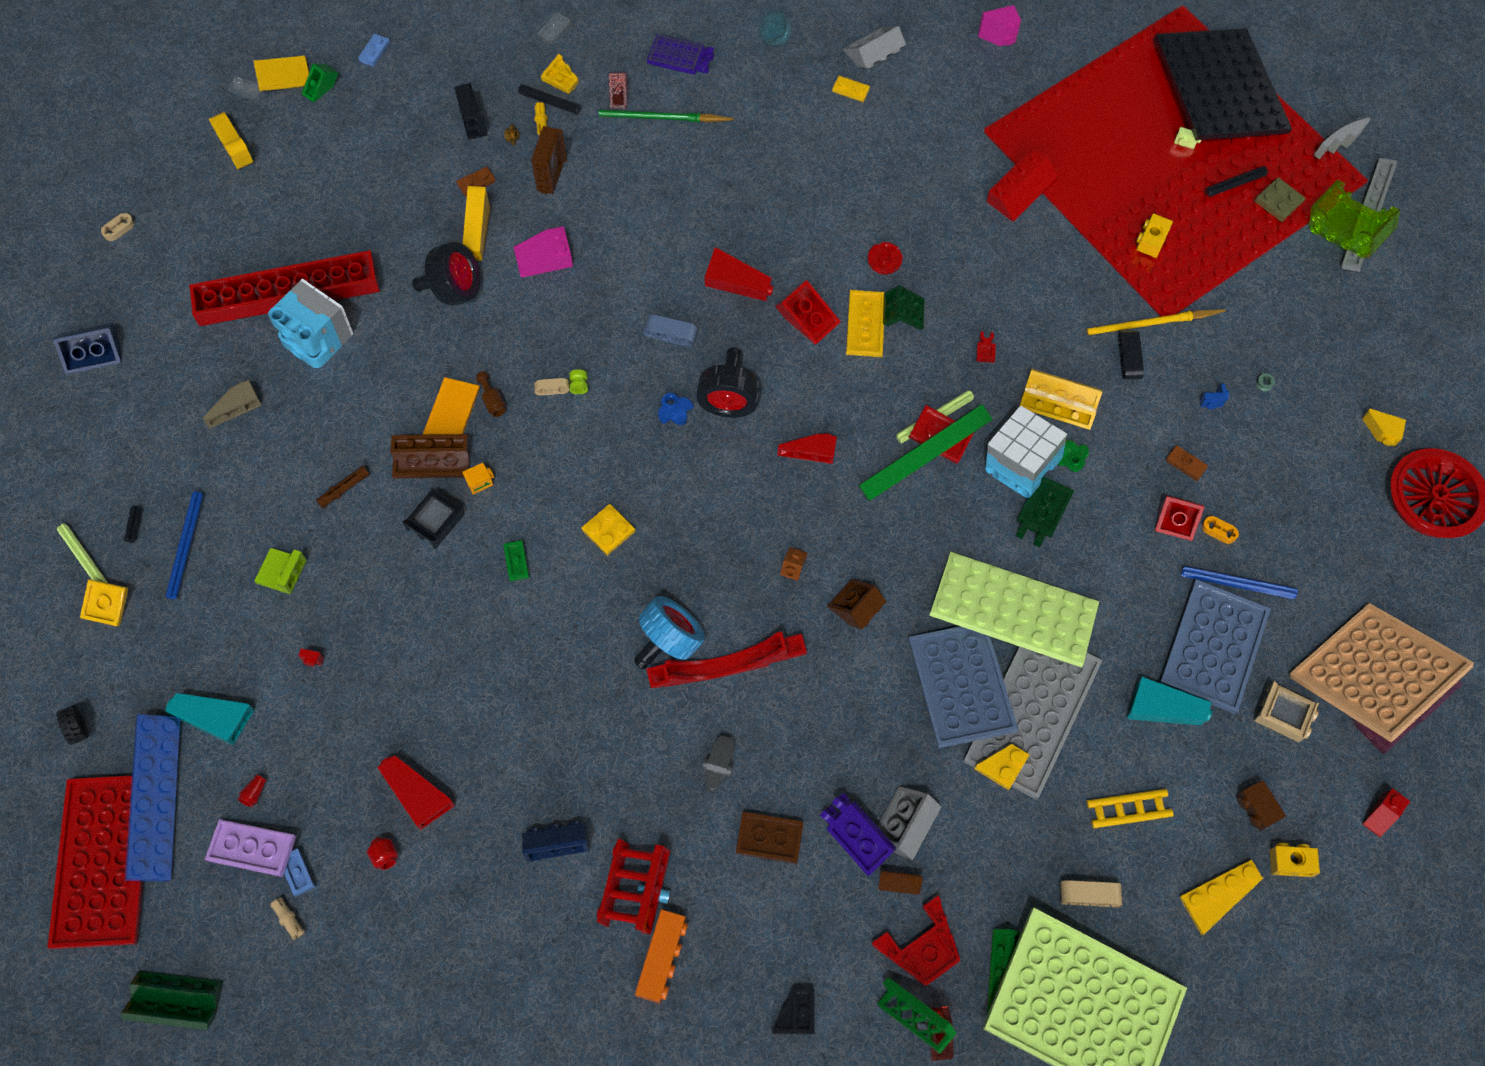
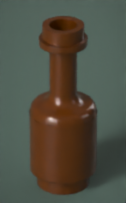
(491, 396)

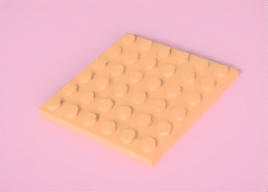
(1381, 671)

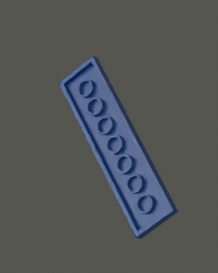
(152, 799)

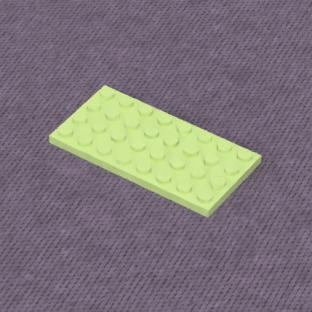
(1015, 609)

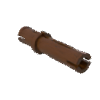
(343, 486)

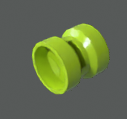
(578, 381)

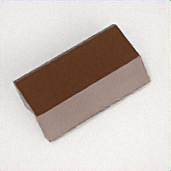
(429, 456)

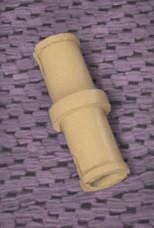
(287, 918)

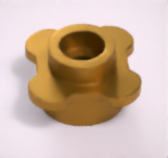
(511, 134)

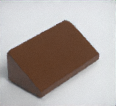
(900, 882)

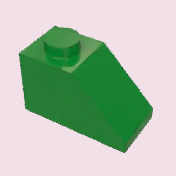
(319, 81)

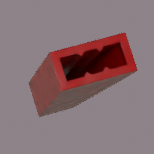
(737, 277)
(416, 794)

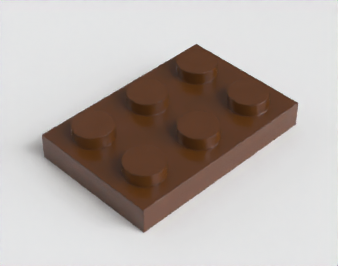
(769, 837)

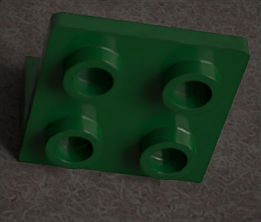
(903, 306)

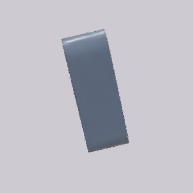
(670, 329)

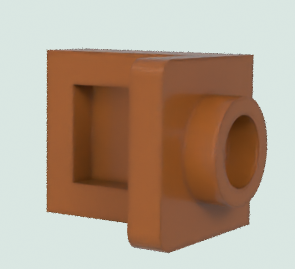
(793, 564)

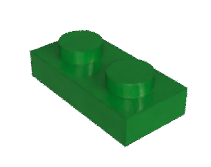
(516, 561)

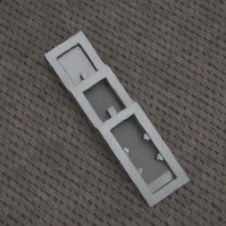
(1344, 137)

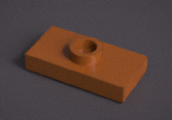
(1186, 463)

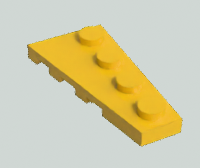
(1215, 898)

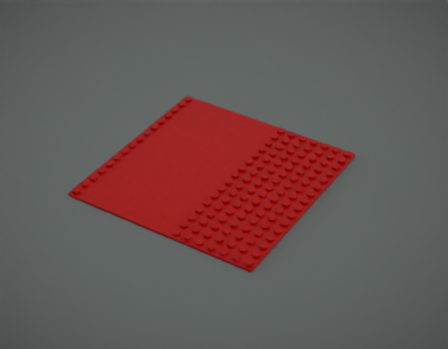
(1118, 165)

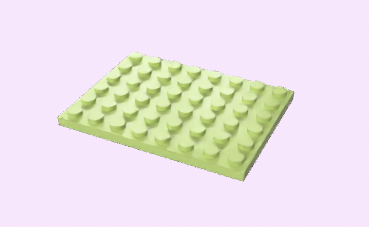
(1081, 1000)

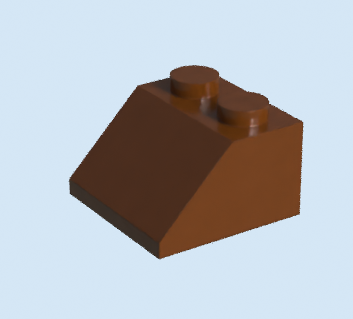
(857, 603)

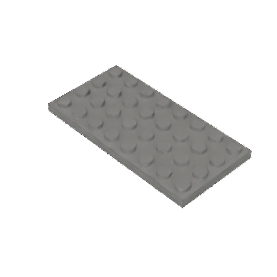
(1045, 705)

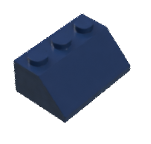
(88, 348)
(555, 841)

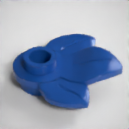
(675, 411)

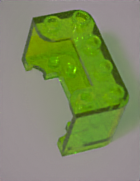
(1350, 222)

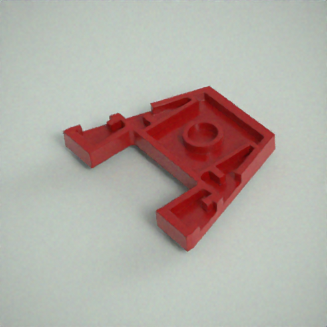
(930, 953)

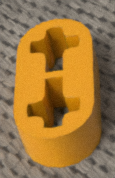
(1220, 529)

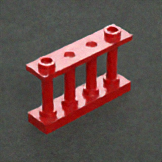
(648, 899)

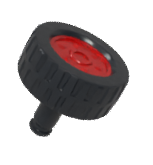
(450, 274)
(728, 388)

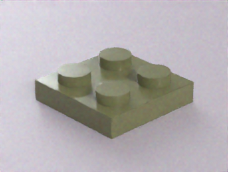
(1280, 199)

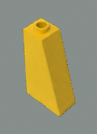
(476, 220)

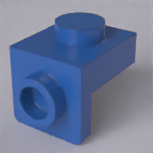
(1215, 400)

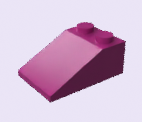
(543, 253)

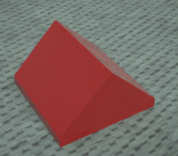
(1178, 518)

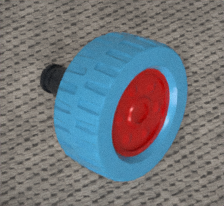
(670, 630)

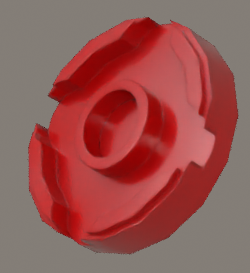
(885, 258)

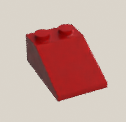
(808, 312)

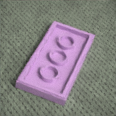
(250, 848)

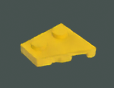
(1003, 765)

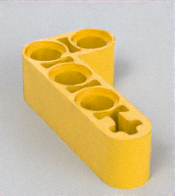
(231, 141)

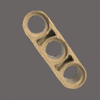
(1093, 893)

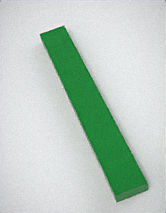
(925, 452)

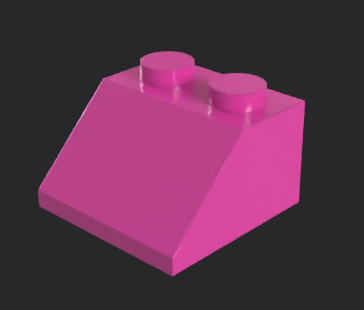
(1000, 26)

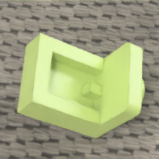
(1186, 138)

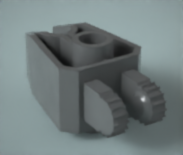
(719, 765)

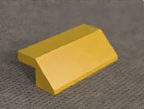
(1061, 399)

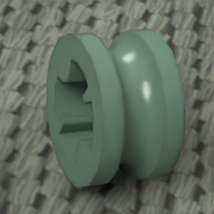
(1265, 376)

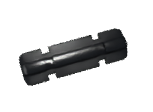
(132, 524)

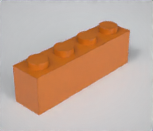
(660, 957)

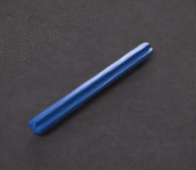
(184, 545)
(1239, 582)

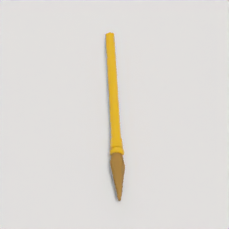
(1184, 316)

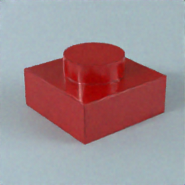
(310, 657)

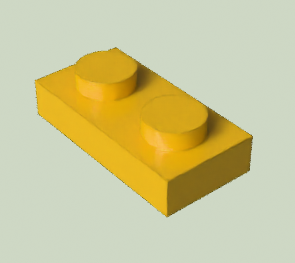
(851, 88)

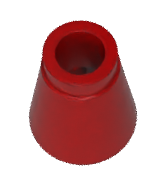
(251, 792)

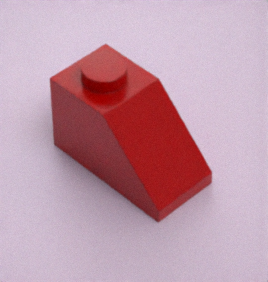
(1386, 812)

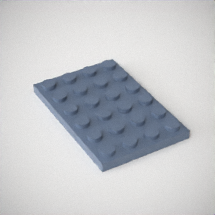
(1215, 646)
(962, 686)

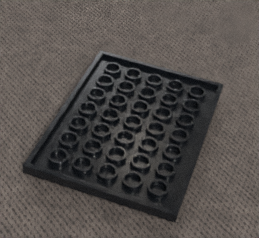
(1222, 84)

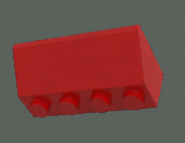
(1022, 184)

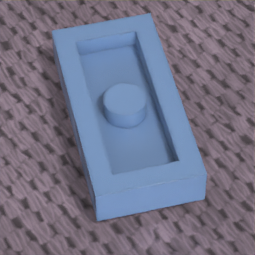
(374, 50)
(298, 874)

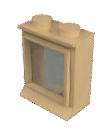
(1287, 713)

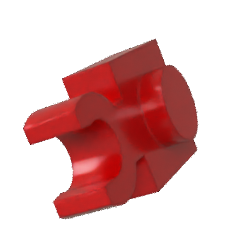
(986, 349)

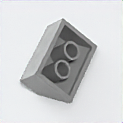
(875, 46)
(908, 820)

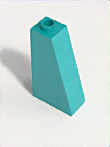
(1165, 704)
(213, 716)

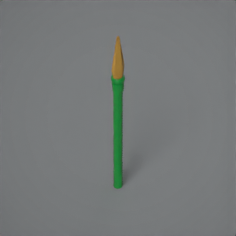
(691, 117)

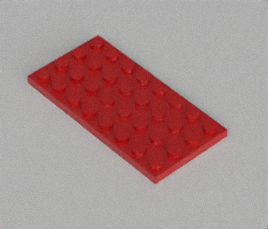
(90, 890)

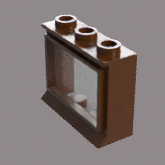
(548, 159)

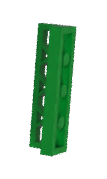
(1001, 953)
(918, 1008)

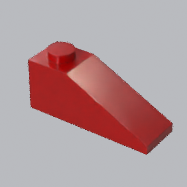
(812, 448)

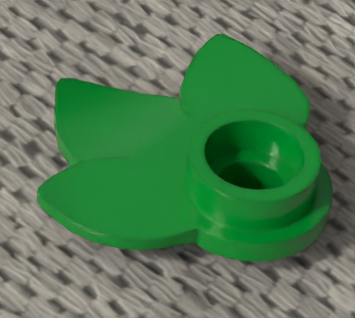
(1074, 453)

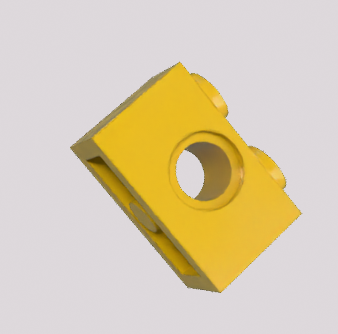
(1154, 235)
(1306, 857)

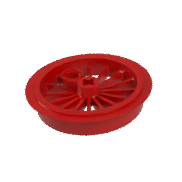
(1438, 495)

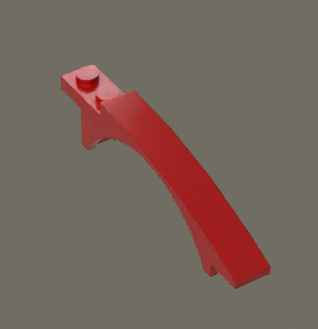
(759, 656)

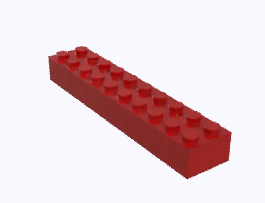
(260, 291)

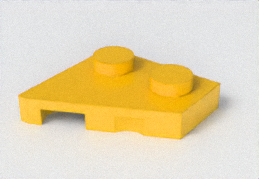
(560, 75)

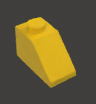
(1384, 427)

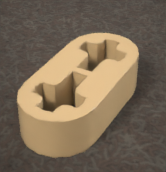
(117, 227)
(551, 386)

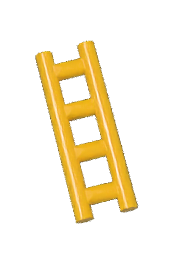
(1137, 799)

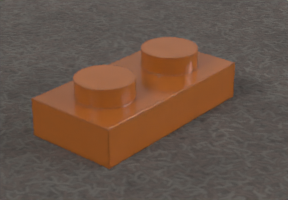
(480, 178)

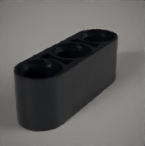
(1131, 355)

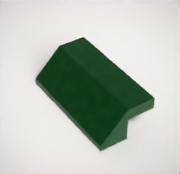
(172, 1000)

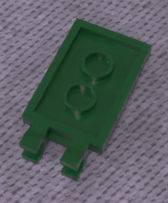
(1044, 510)

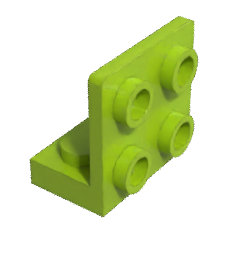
(281, 570)

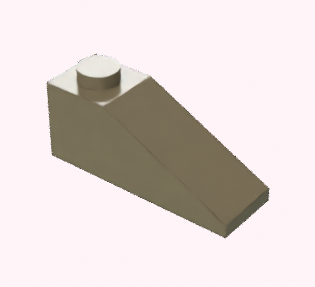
(235, 402)

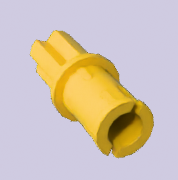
(541, 117)

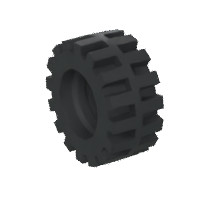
(72, 725)

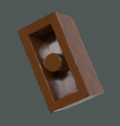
(1260, 806)

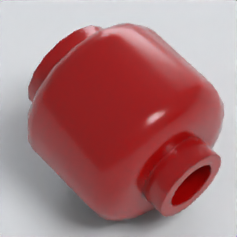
(382, 853)

